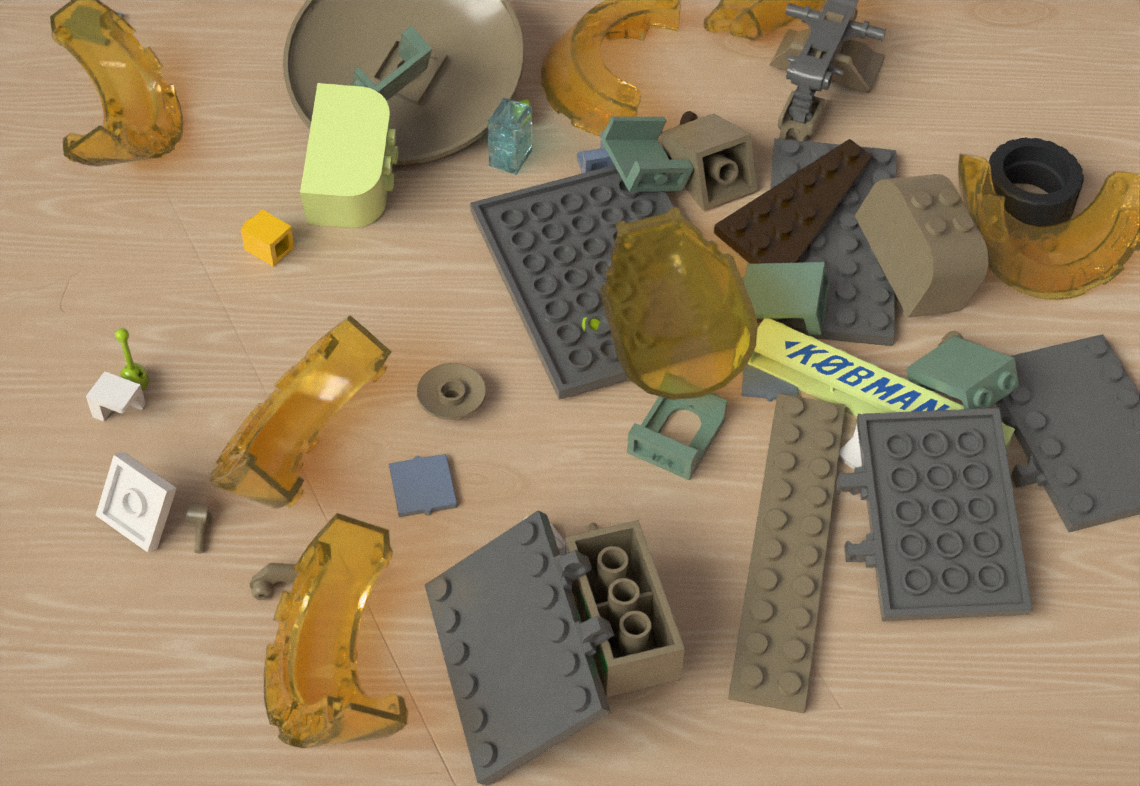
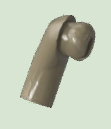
(269, 576)

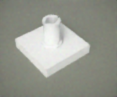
(135, 501)

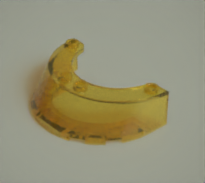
(575, 73)
(138, 106)
(1057, 258)
(273, 438)
(312, 665)

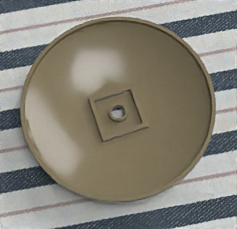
(445, 108)

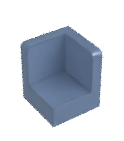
(594, 159)

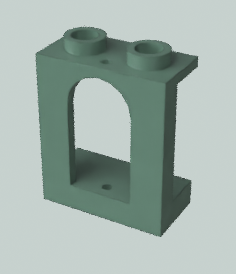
(670, 454)

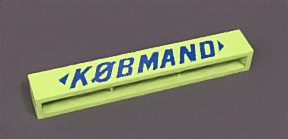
(840, 377)

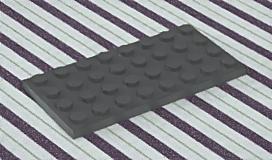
(859, 294)

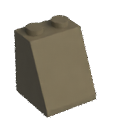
(719, 156)

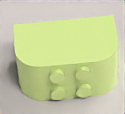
(348, 157)

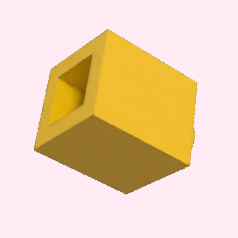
(267, 237)

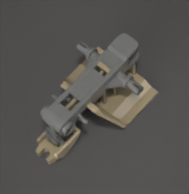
(824, 55)

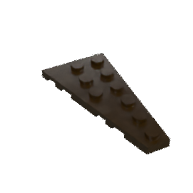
(796, 211)

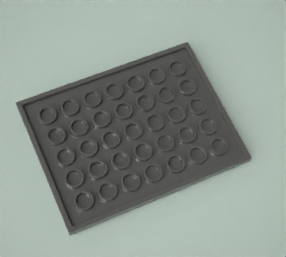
(554, 258)

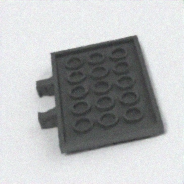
(1078, 429)
(939, 515)
(518, 647)

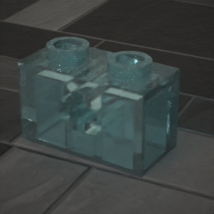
(510, 136)

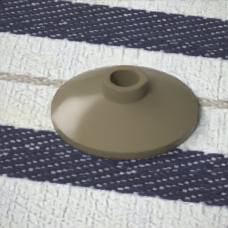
(451, 381)

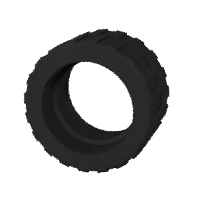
(1040, 165)

